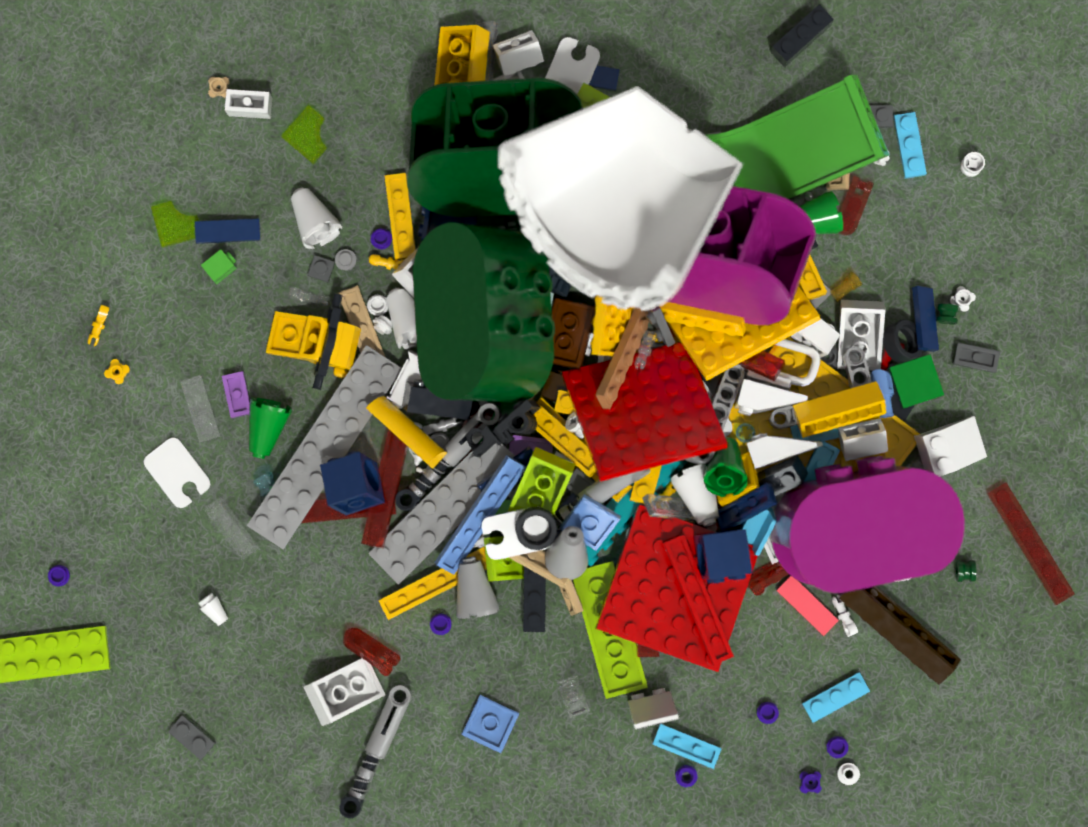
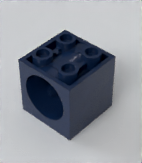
(352, 483)
(723, 555)

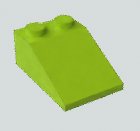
(542, 482)

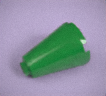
(824, 213)
(265, 425)
(726, 471)

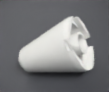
(313, 219)
(402, 316)
(695, 495)

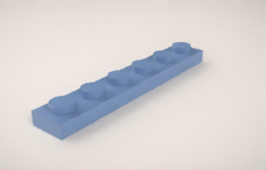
(485, 505)

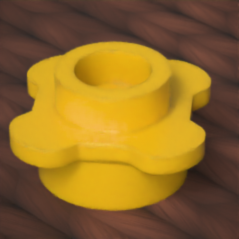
(115, 365)

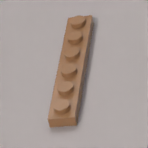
(622, 358)

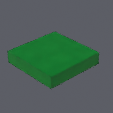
(916, 381)

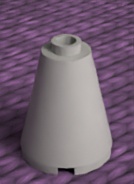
(567, 554)
(474, 591)

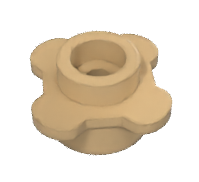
(214, 82)

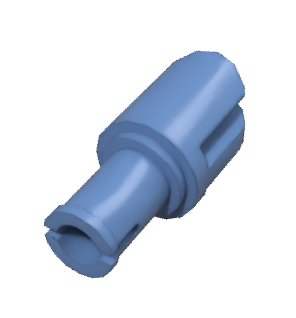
(886, 386)

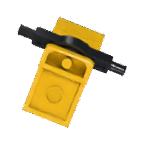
(315, 340)

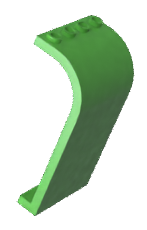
(806, 142)

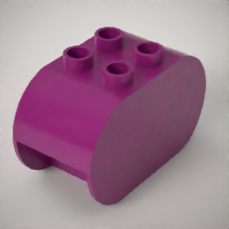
(750, 258)
(867, 526)

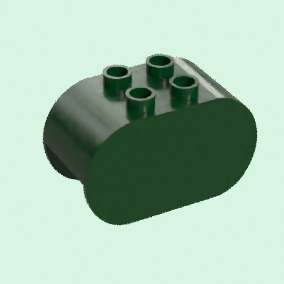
(460, 137)
(482, 314)

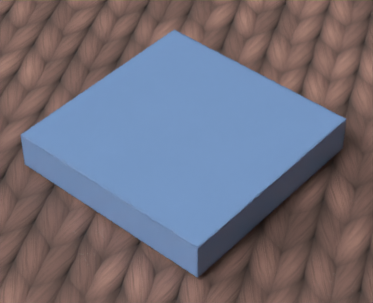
(593, 520)
(490, 724)

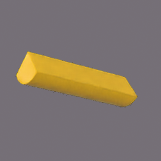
(839, 409)
(406, 431)

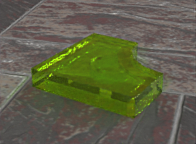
(305, 135)
(172, 225)

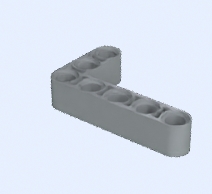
(850, 368)
(721, 404)

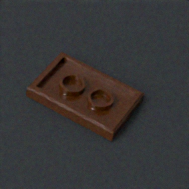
(572, 331)

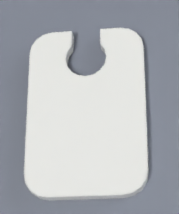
(569, 71)
(172, 468)
(534, 528)

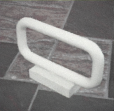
(785, 380)

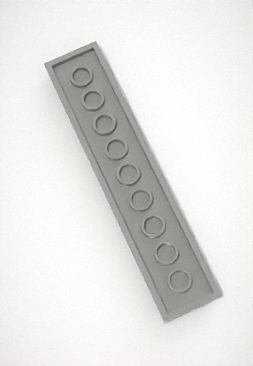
(327, 439)

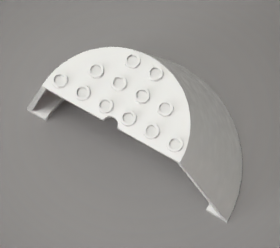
(618, 196)

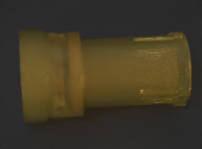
(850, 283)

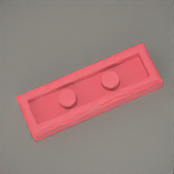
(807, 605)

